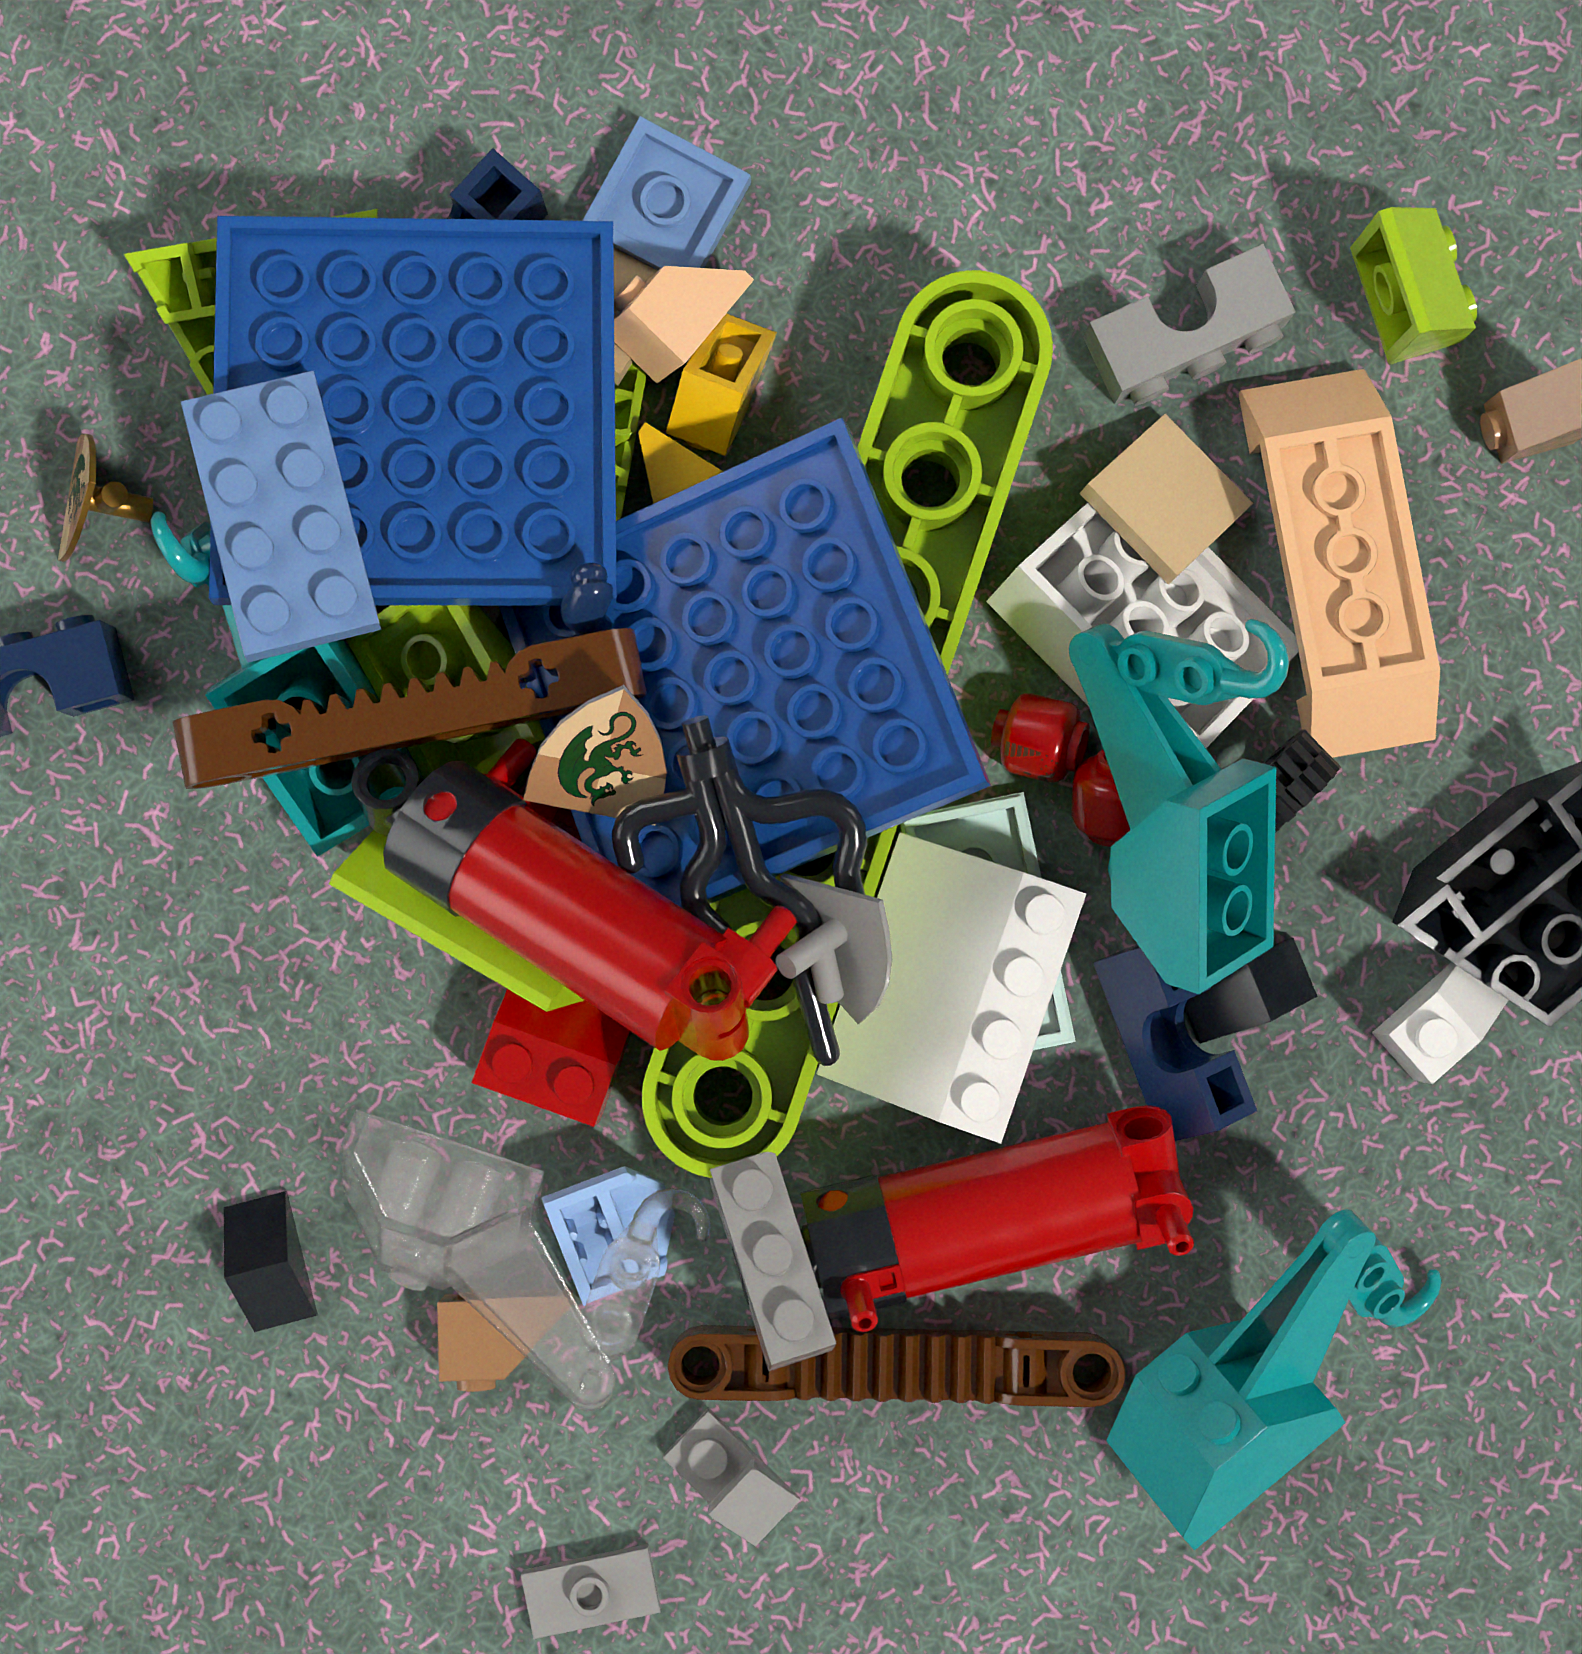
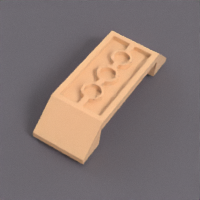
(1347, 561)

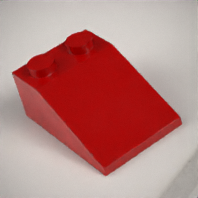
(554, 1057)

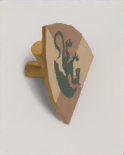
(86, 497)

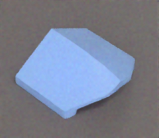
(595, 1214)

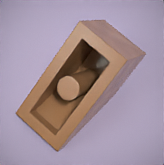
(1535, 414)
(471, 1347)

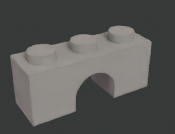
(1141, 353)
(772, 1260)

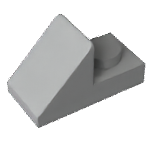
(731, 1478)

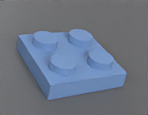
(668, 198)

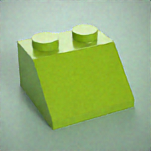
(1413, 282)

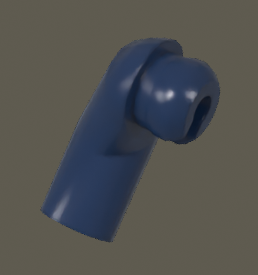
(586, 603)

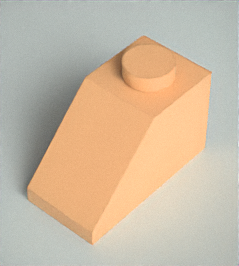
(672, 314)

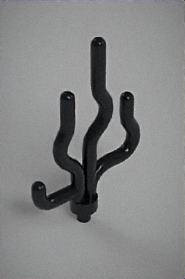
(719, 799)

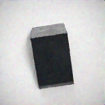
(1252, 994)
(266, 1262)

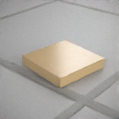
(1166, 498)

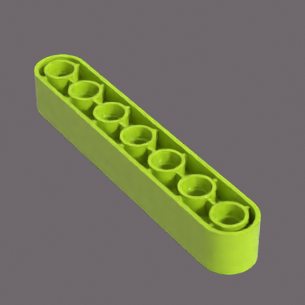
(979, 440)

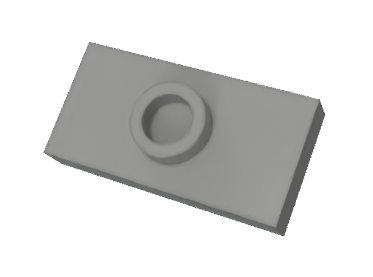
(591, 1591)

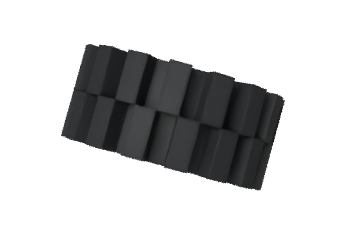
(1301, 773)

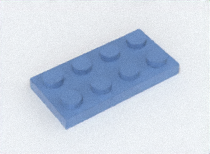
(280, 516)

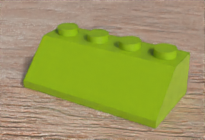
(368, 882)

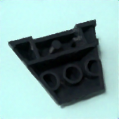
(1510, 896)

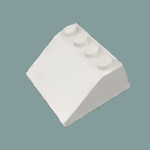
(1096, 578)
(965, 987)

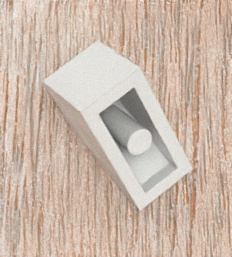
(1440, 1024)

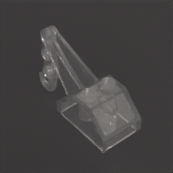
(468, 1223)

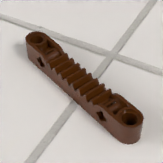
(232, 746)
(905, 1367)

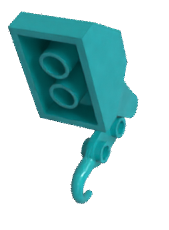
(314, 797)
(1201, 838)
(1239, 1398)

